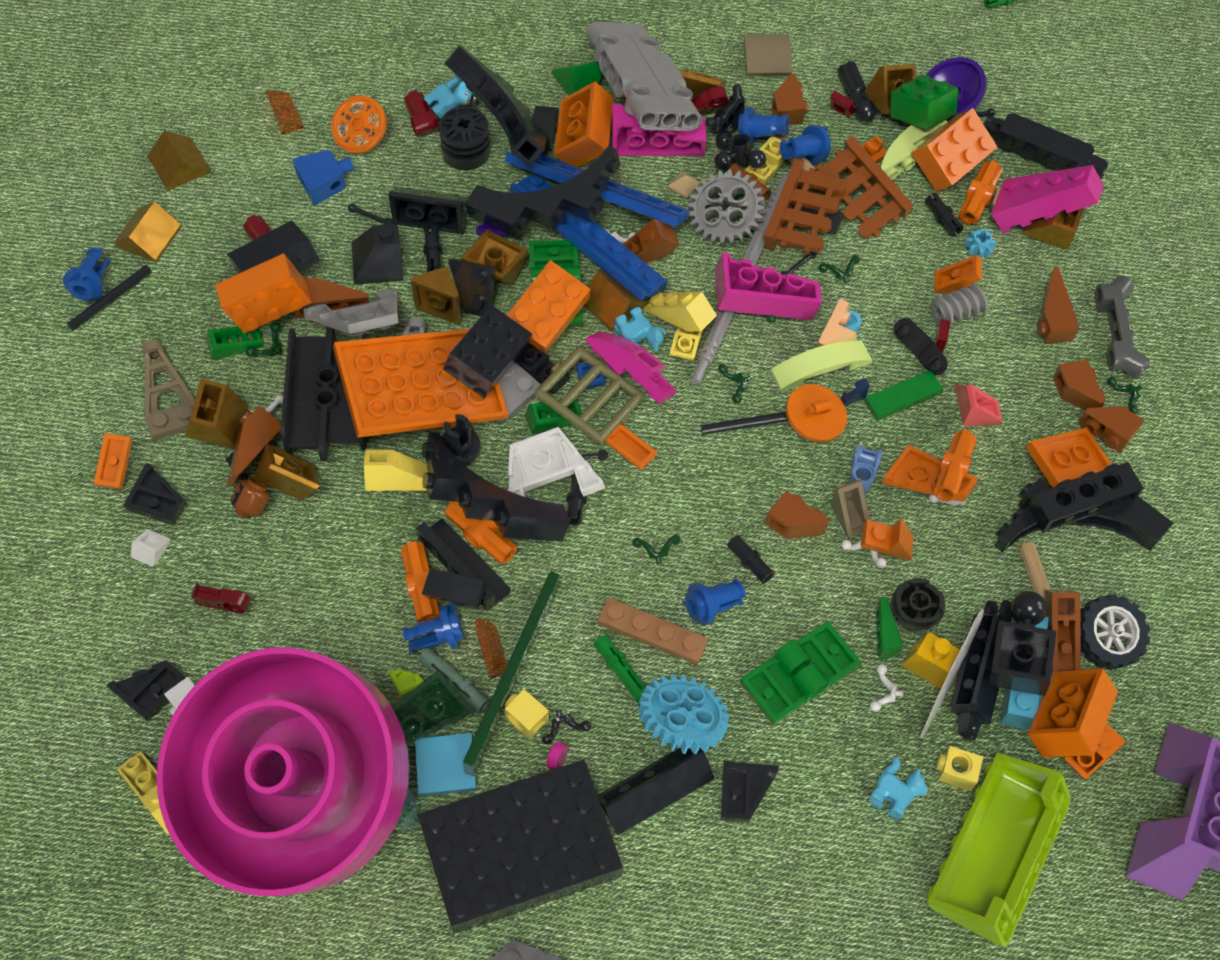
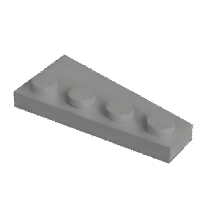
(517, 389)

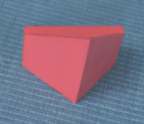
(977, 406)

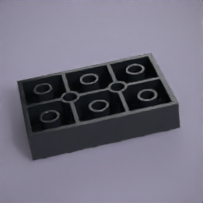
(520, 846)

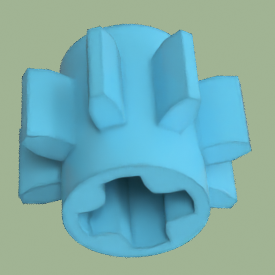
(980, 243)

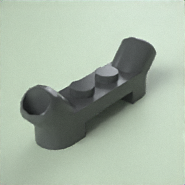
(1121, 352)

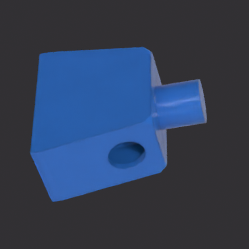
(322, 174)

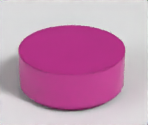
(557, 755)

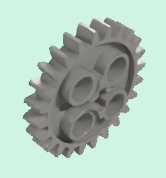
(723, 228)

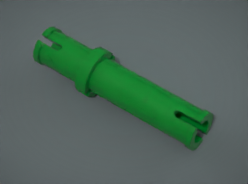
(617, 662)

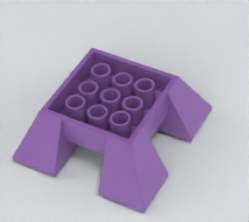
(1176, 850)

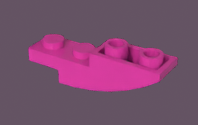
(629, 357)

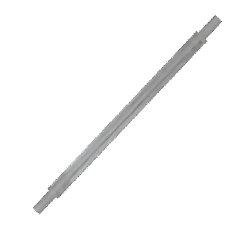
(724, 317)

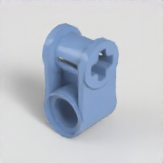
(865, 466)

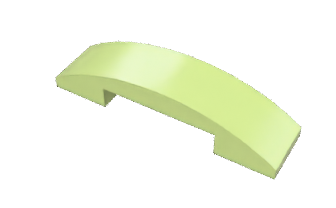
(820, 361)

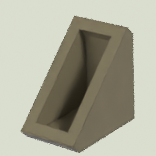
(850, 507)

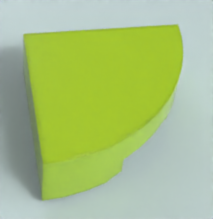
(404, 681)

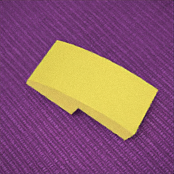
(773, 161)
(685, 344)

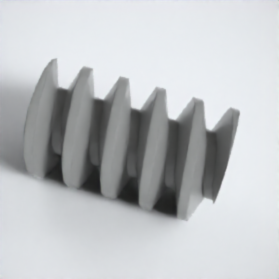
(959, 303)

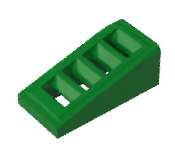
(226, 349)
(538, 420)
(888, 637)

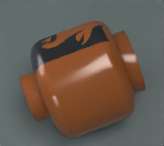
(250, 498)

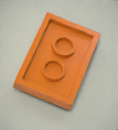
(1068, 455)

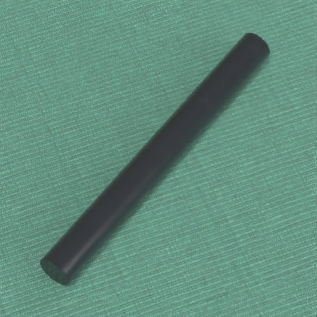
(109, 298)
(743, 423)

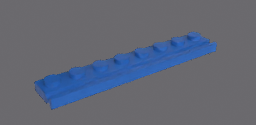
(614, 192)
(602, 248)

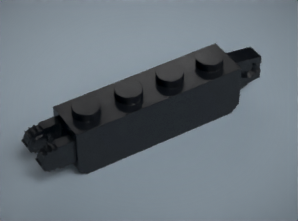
(1042, 144)
(973, 697)

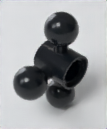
(739, 152)

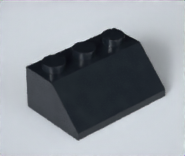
(425, 208)
(283, 239)

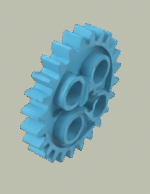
(683, 713)

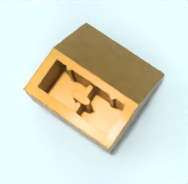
(1056, 230)
(216, 414)

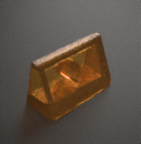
(284, 111)
(491, 648)

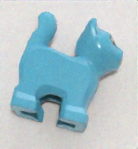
(444, 98)
(639, 329)
(895, 791)

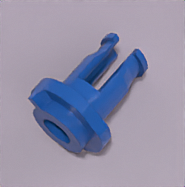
(762, 125)
(812, 144)
(85, 281)
(705, 602)
(446, 628)

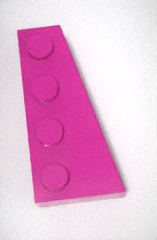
(634, 141)
(1045, 195)
(764, 291)

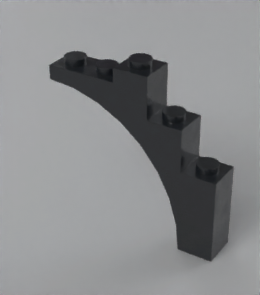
(524, 135)
(547, 206)
(480, 499)
(1133, 520)

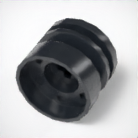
(464, 138)

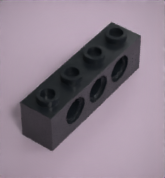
(1051, 515)

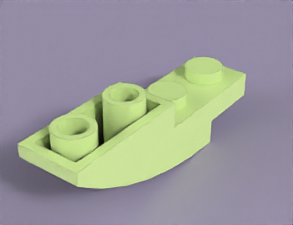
(899, 154)

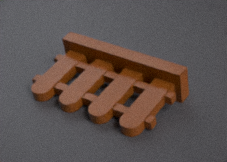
(859, 177)
(794, 217)

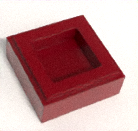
(842, 104)
(942, 333)

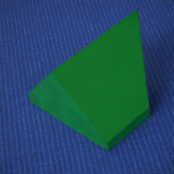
(577, 76)

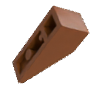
(332, 294)
(1057, 318)
(256, 431)
(1064, 617)

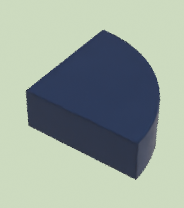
(857, 393)

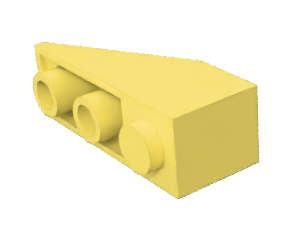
(682, 309)
(392, 471)
(143, 780)

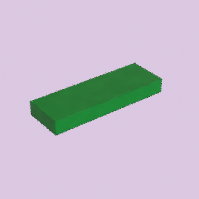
(903, 395)

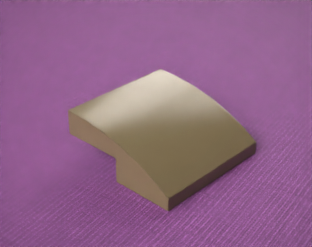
(767, 54)

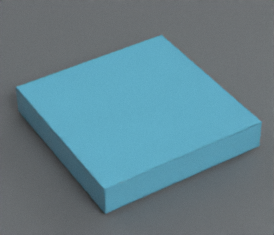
(441, 765)

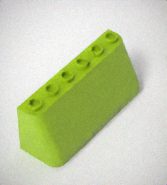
(1001, 848)

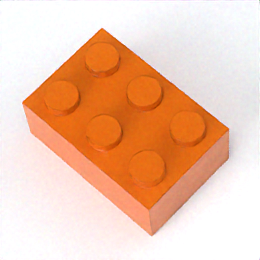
(583, 125)
(954, 149)
(263, 293)
(549, 305)
(1073, 713)

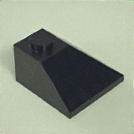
(377, 255)

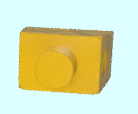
(932, 659)

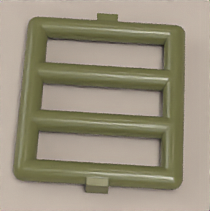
(581, 421)

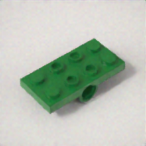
(561, 253)
(800, 672)

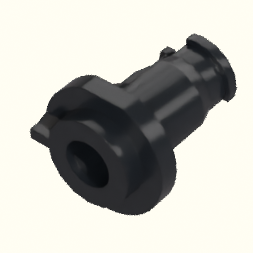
(462, 435)

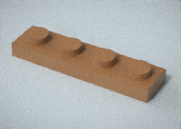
(652, 631)

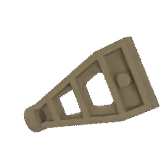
(172, 419)

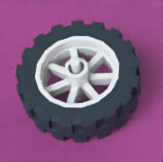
(1129, 616)

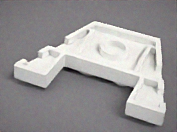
(548, 459)

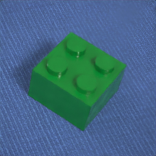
(924, 102)

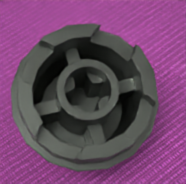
(918, 604)

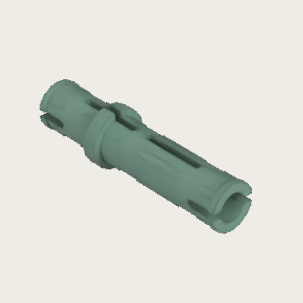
(461, 685)

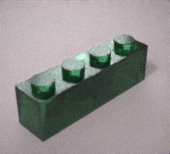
(430, 708)

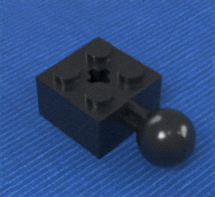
(1023, 641)

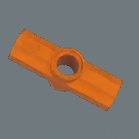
(980, 192)
(955, 465)
(482, 534)
(416, 574)

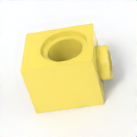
(526, 713)
(970, 763)

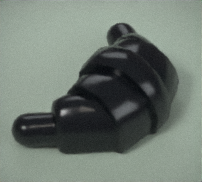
(728, 114)

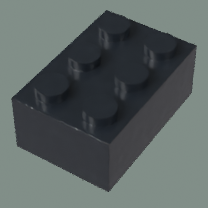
(487, 351)

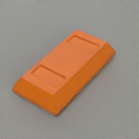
(631, 447)

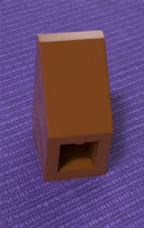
(789, 101)
(653, 241)
(1078, 385)
(1112, 425)
(795, 518)

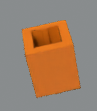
(1108, 745)

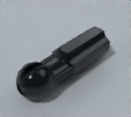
(864, 108)

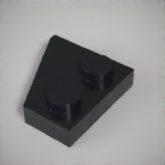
(474, 284)
(154, 497)
(146, 688)
(744, 789)

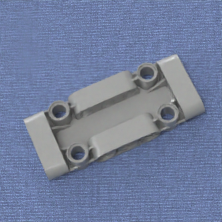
(643, 76)

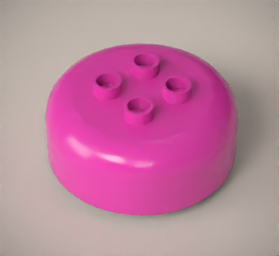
(282, 773)

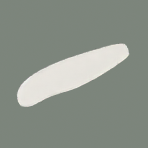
(953, 671)

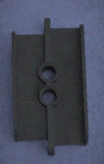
(305, 419)

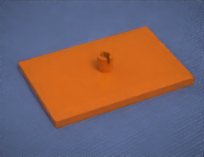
(402, 384)

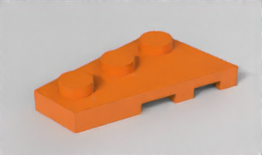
(920, 472)

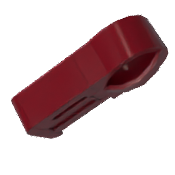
(710, 99)
(222, 599)

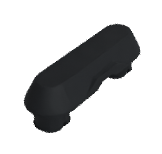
(921, 346)

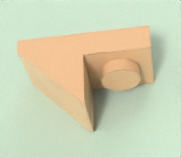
(834, 331)

